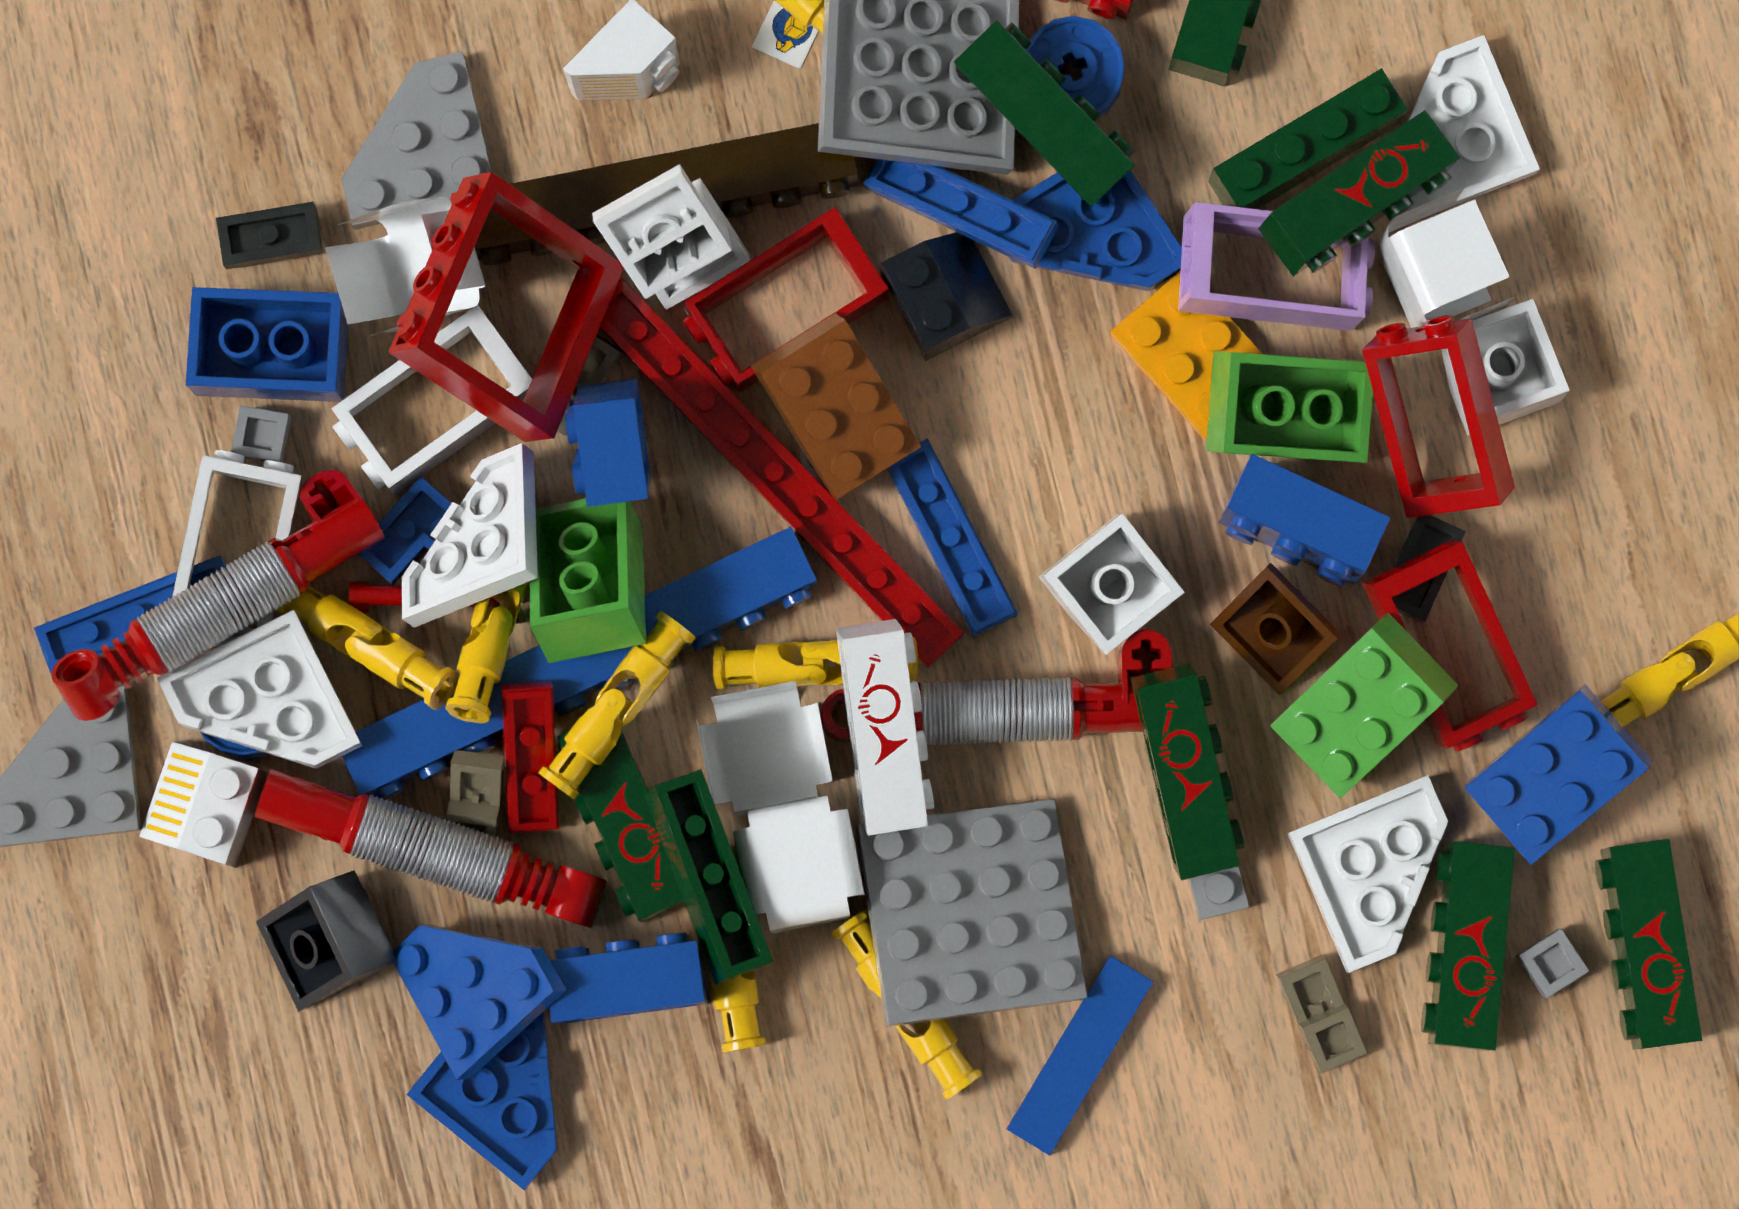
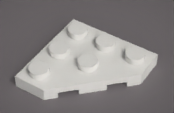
(1478, 120)
(480, 544)
(264, 695)
(1371, 868)

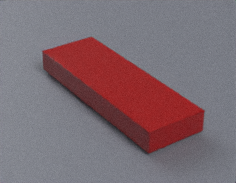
(528, 748)

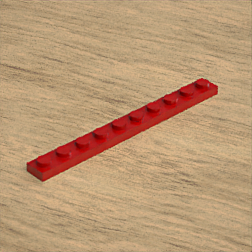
(776, 474)

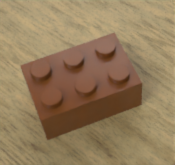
(836, 406)

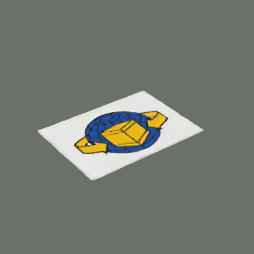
(784, 37)

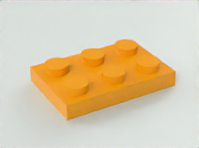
(1178, 349)

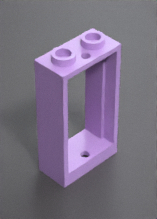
(1195, 274)

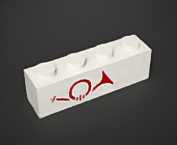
(883, 726)

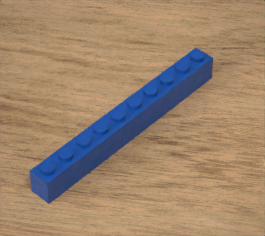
(704, 602)

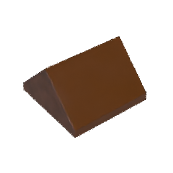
(1275, 629)

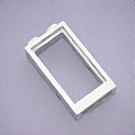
(455, 438)
(232, 465)

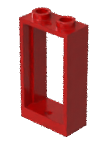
(827, 226)
(1452, 493)
(1429, 565)

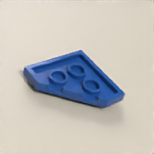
(1113, 242)
(474, 991)
(502, 1108)

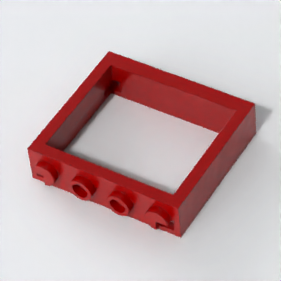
(572, 334)

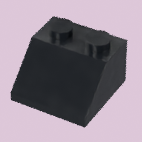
(944, 292)
(326, 940)

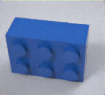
(267, 344)
(611, 443)
(1303, 521)
(1558, 774)
(629, 979)

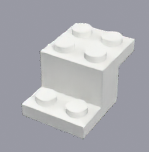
(671, 237)

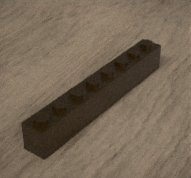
(737, 173)

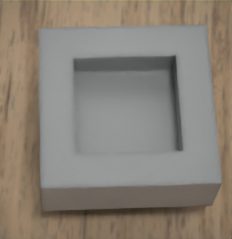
(261, 434)
(1218, 893)
(1552, 963)

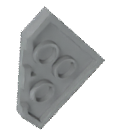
(421, 141)
(72, 780)

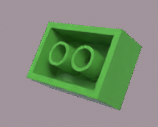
(1289, 407)
(588, 580)
(1364, 705)

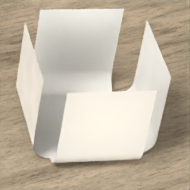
(1442, 261)
(379, 274)
(764, 749)
(799, 863)

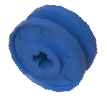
(1086, 46)

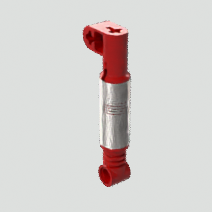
(220, 607)
(1027, 707)
(432, 850)

